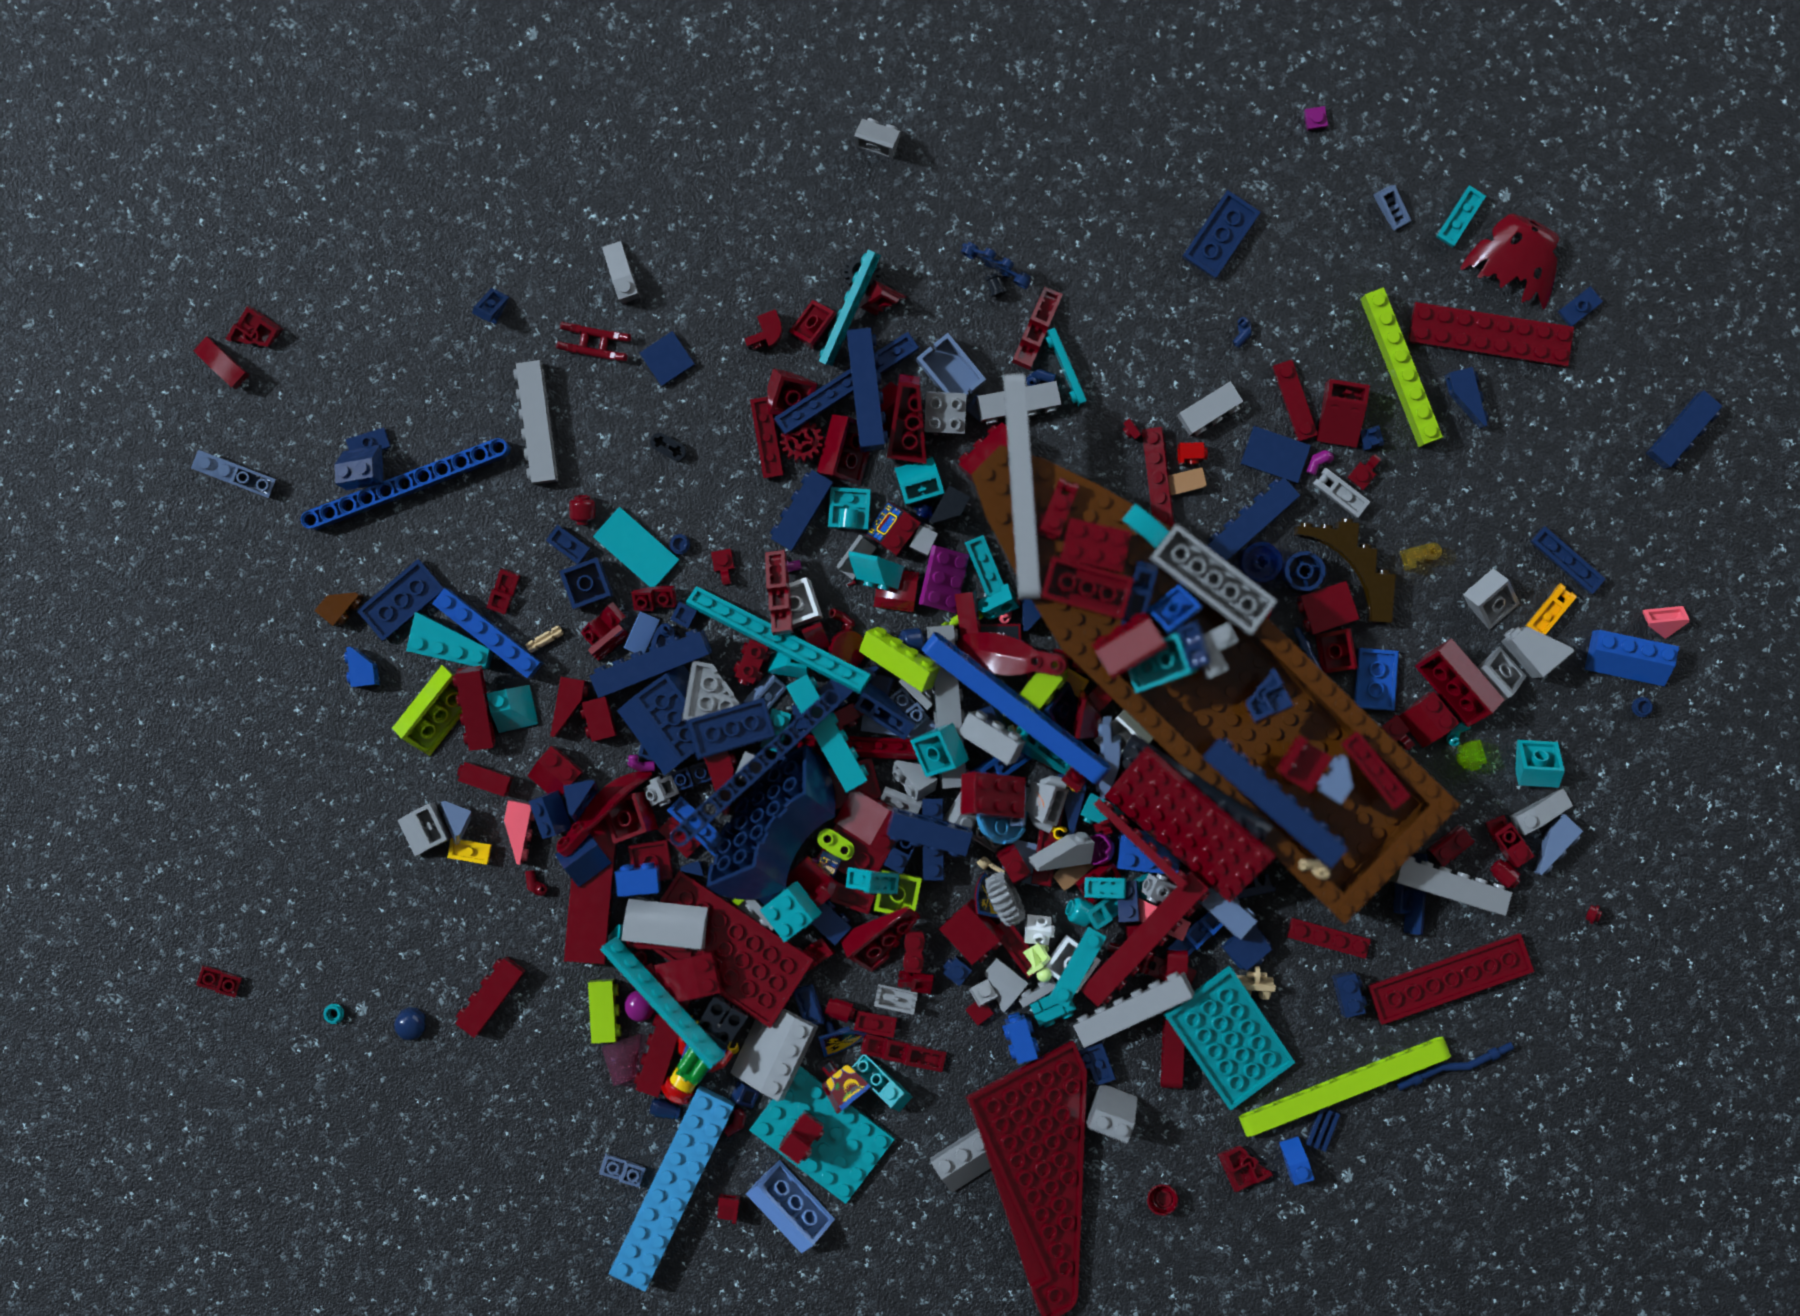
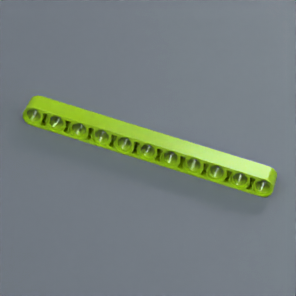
(1344, 1086)

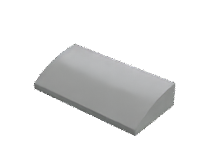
(665, 924)

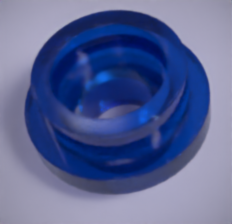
(923, 510)

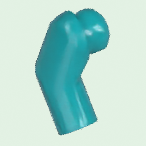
(1454, 734)

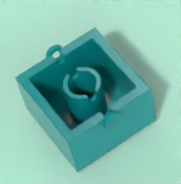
(790, 911)

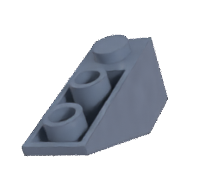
(1557, 838)

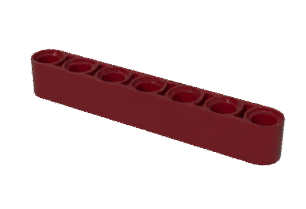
(1172, 1046)

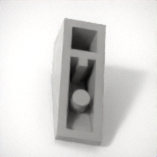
(620, 272)
(1541, 812)
(1066, 852)

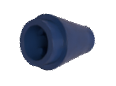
(663, 1109)

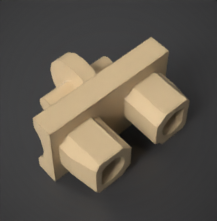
(1258, 982)

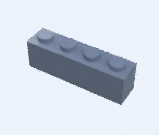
(1229, 914)

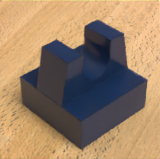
(1371, 438)

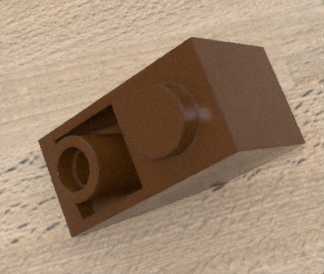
(337, 606)

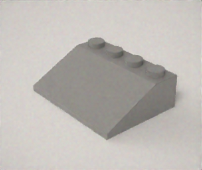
(774, 1054)

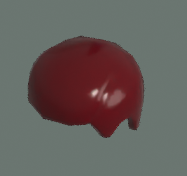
(1162, 1199)

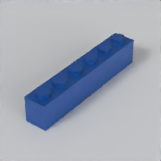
(487, 633)

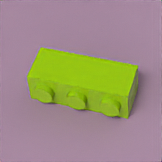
(604, 1010)

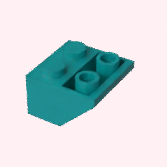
(919, 482)

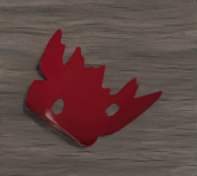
(1519, 259)

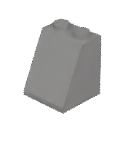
(1535, 650)
(1112, 1112)

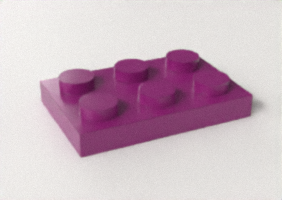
(943, 578)

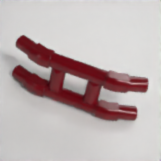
(605, 335)

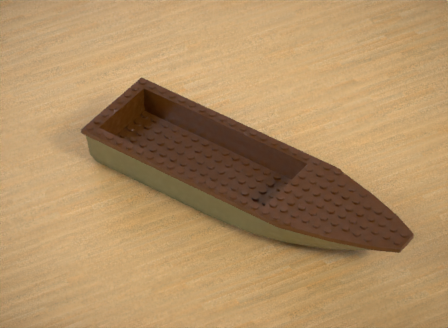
(1197, 711)

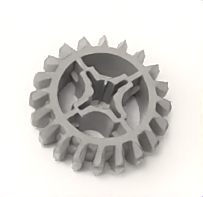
(1005, 899)

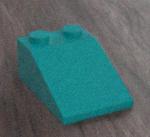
(1161, 666)

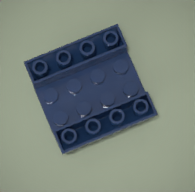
(657, 719)

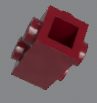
(749, 668)

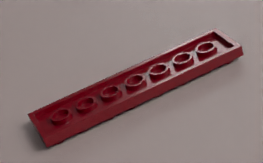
(1491, 334)
(1450, 978)

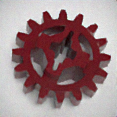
(801, 449)

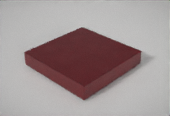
(654, 852)

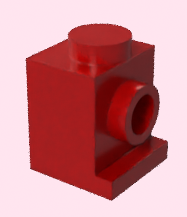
(1191, 452)

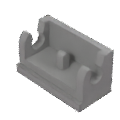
(895, 999)

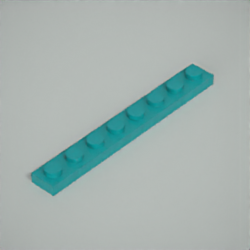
(663, 1002)

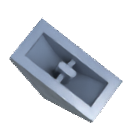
(456, 819)

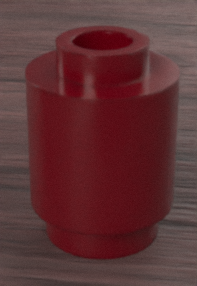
(1505, 873)
(840, 1010)

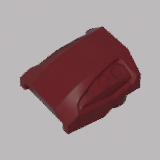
(901, 598)

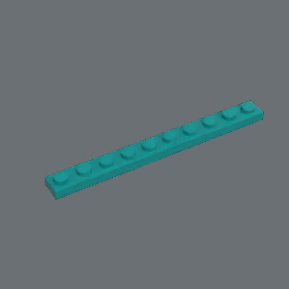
(785, 644)

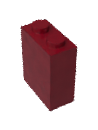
(1327, 608)
(972, 933)

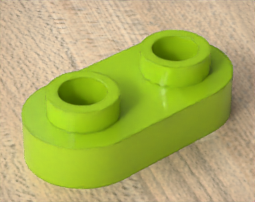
(834, 846)

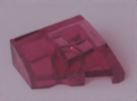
(622, 1058)

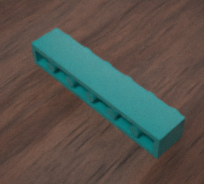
(829, 736)

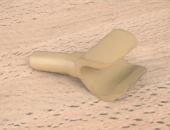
(984, 862)

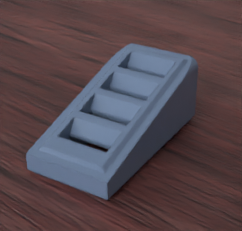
(1395, 196)

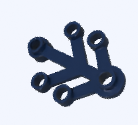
(987, 258)

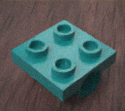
(849, 508)

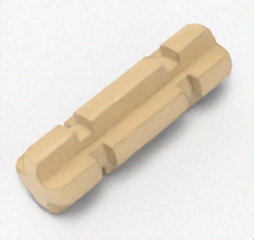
(544, 639)

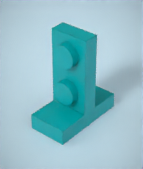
(872, 881)

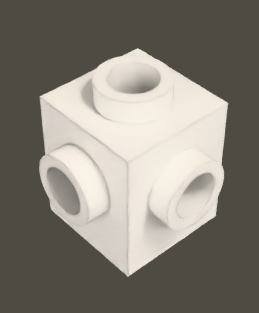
(1038, 929)

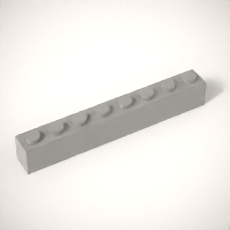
(946, 705)

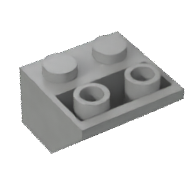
(424, 829)

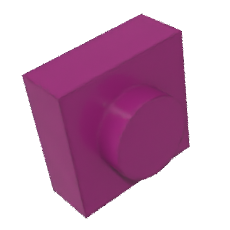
(1315, 118)

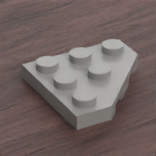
(706, 692)

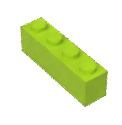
(899, 659)

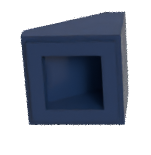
(694, 868)
(744, 1095)

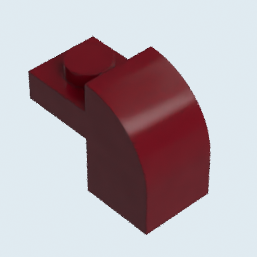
(770, 333)

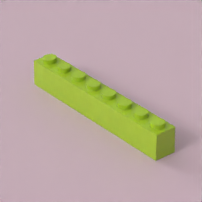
(1401, 367)

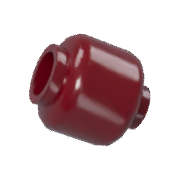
(582, 509)

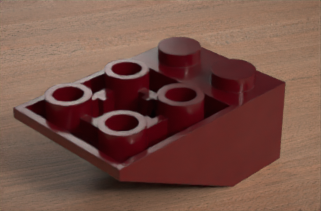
(1342, 412)

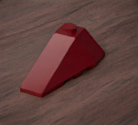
(872, 941)

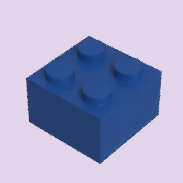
(638, 879)

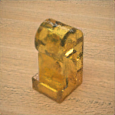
(1424, 552)

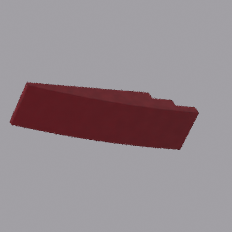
(591, 907)

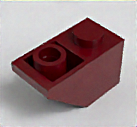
(1512, 845)

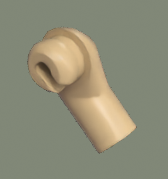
(1315, 867)

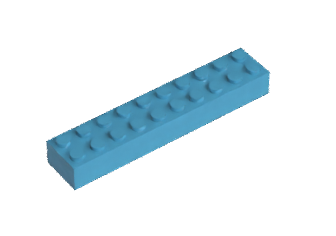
(672, 1188)

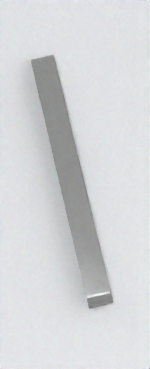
(1021, 486)

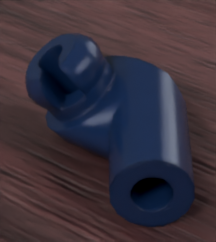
(1245, 332)
(1039, 376)

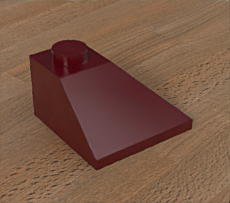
(786, 390)
(1087, 718)

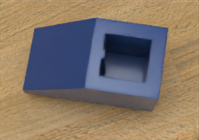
(361, 669)

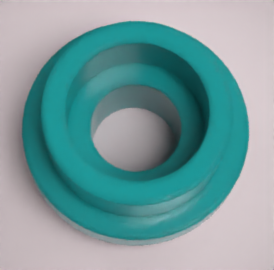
(327, 1013)

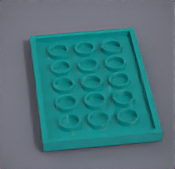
(1229, 1038)
(845, 1150)

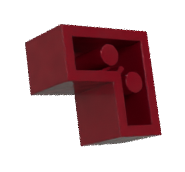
(799, 1138)

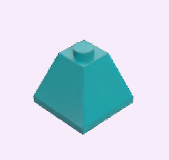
(512, 708)

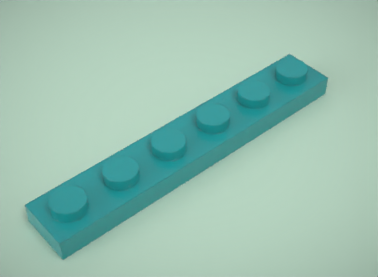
(846, 314)

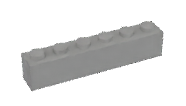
(536, 422)
(1452, 886)
(1133, 1009)

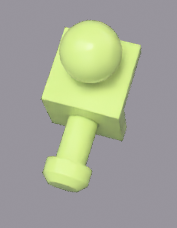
(1039, 958)

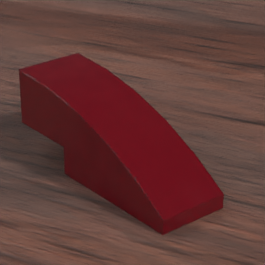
(221, 363)

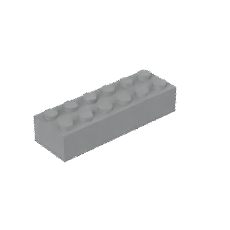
(1212, 580)

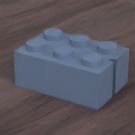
(950, 367)

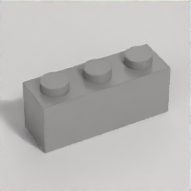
(1210, 409)
(992, 737)

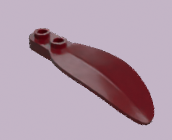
(1009, 655)
(599, 808)

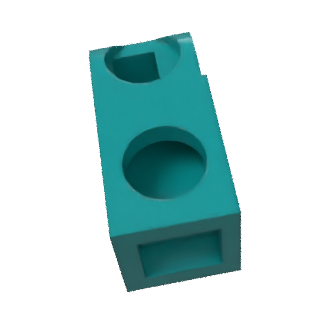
(998, 603)

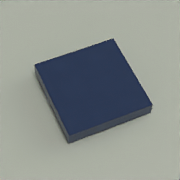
(667, 358)

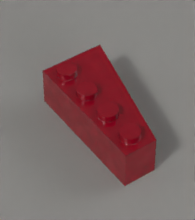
(907, 425)

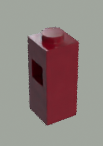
(485, 778)

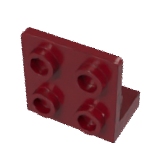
(1303, 764)
(813, 879)

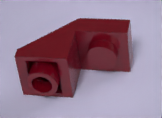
(602, 624)

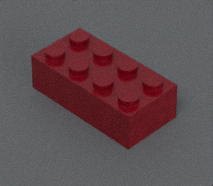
(1086, 588)
(1459, 682)

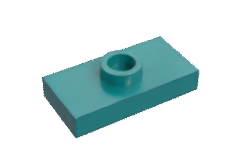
(1105, 888)

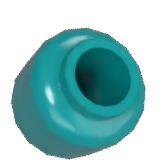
(1076, 911)

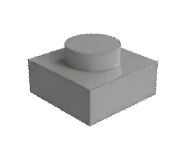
(983, 993)

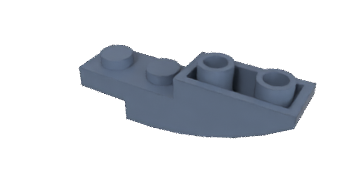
(233, 473)
(1111, 753)

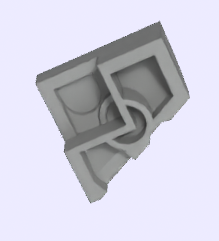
(1005, 982)

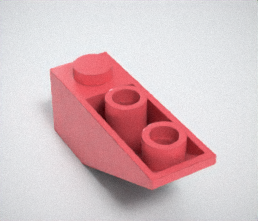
(518, 824)

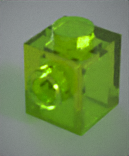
(1471, 755)

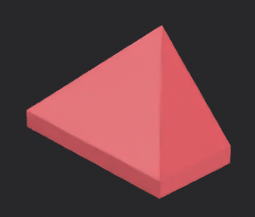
(1666, 620)

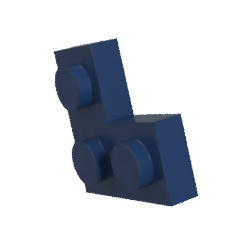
(1097, 1060)

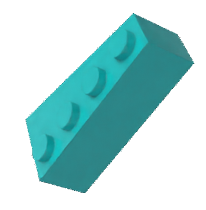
(439, 641)

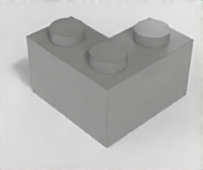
(1215, 641)

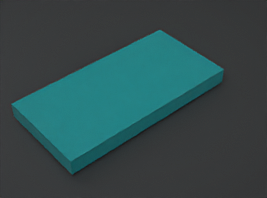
(636, 548)

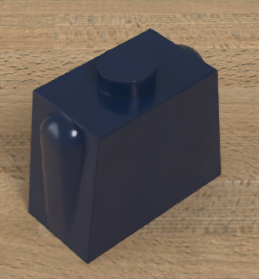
(1249, 949)

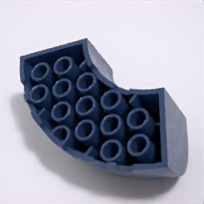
(772, 827)

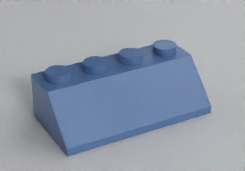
(790, 1206)

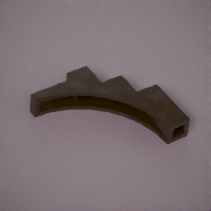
(1343, 539)

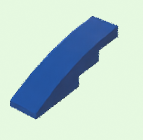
(1197, 933)

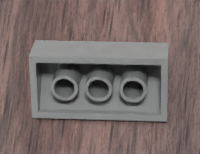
(961, 1161)

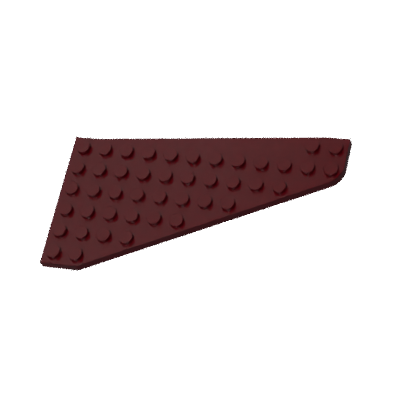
(1036, 1153)

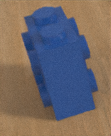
(1018, 1031)

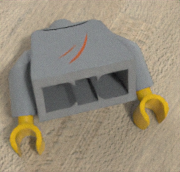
(1046, 802)

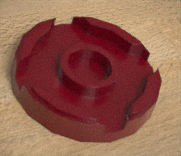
(846, 647)

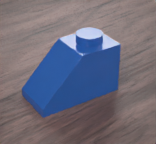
(1296, 1161)

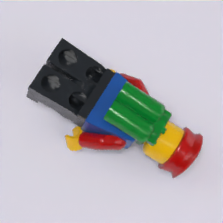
(691, 1069)

